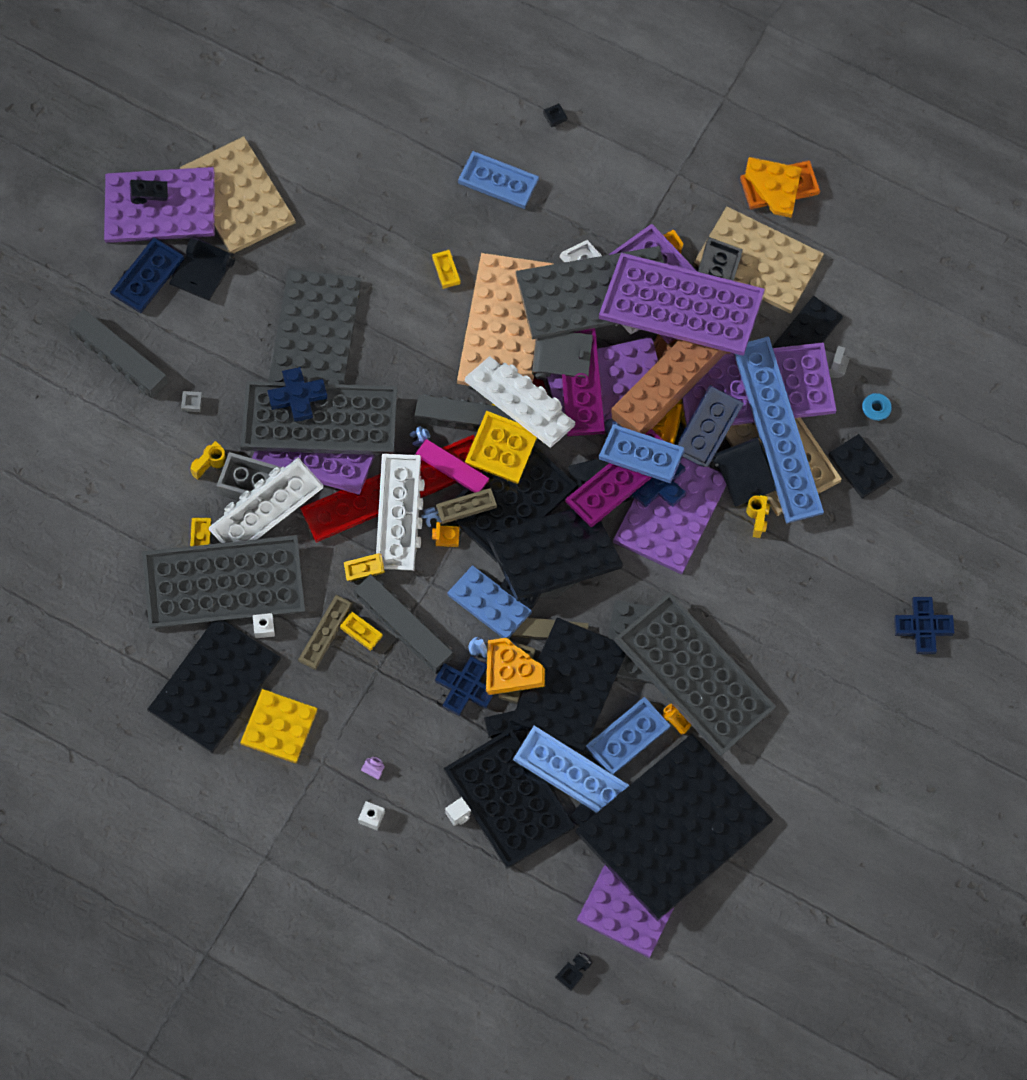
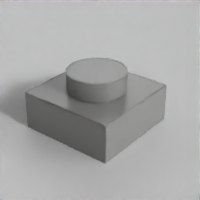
(191, 401)

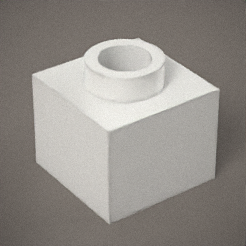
(266, 630)
(458, 812)
(371, 822)

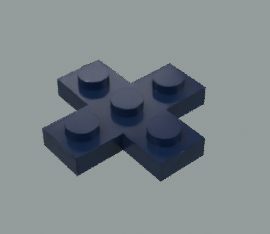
(297, 394)
(670, 492)
(924, 625)
(464, 686)

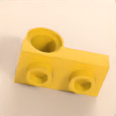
(200, 465)
(759, 515)

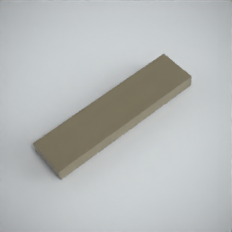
(539, 628)
(325, 632)

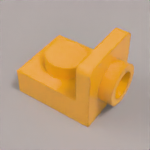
(446, 535)
(676, 719)

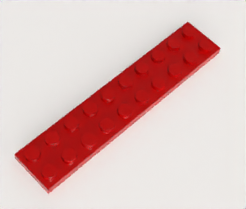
(347, 509)

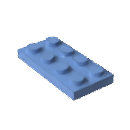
(498, 180)
(641, 453)
(489, 602)
(627, 736)

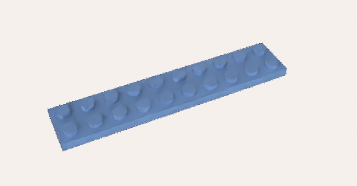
(778, 431)

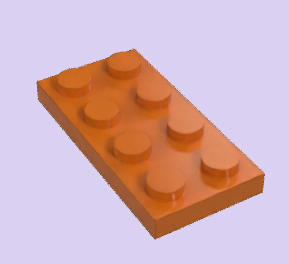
(806, 188)

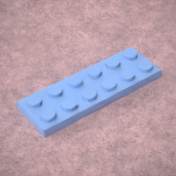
(568, 770)

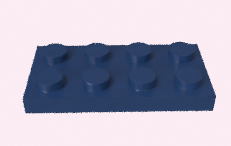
(147, 275)
(709, 426)

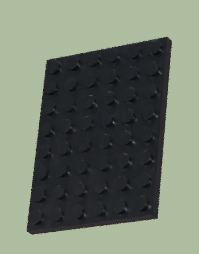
(674, 827)

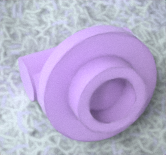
(373, 767)

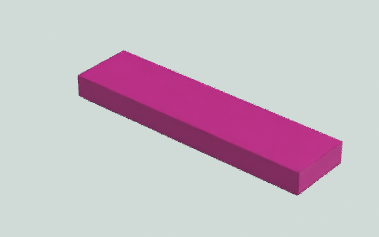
(452, 466)

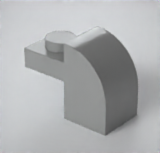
(837, 362)

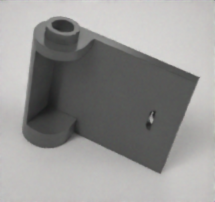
(560, 355)

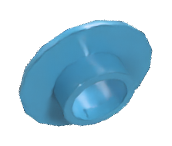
(877, 398)

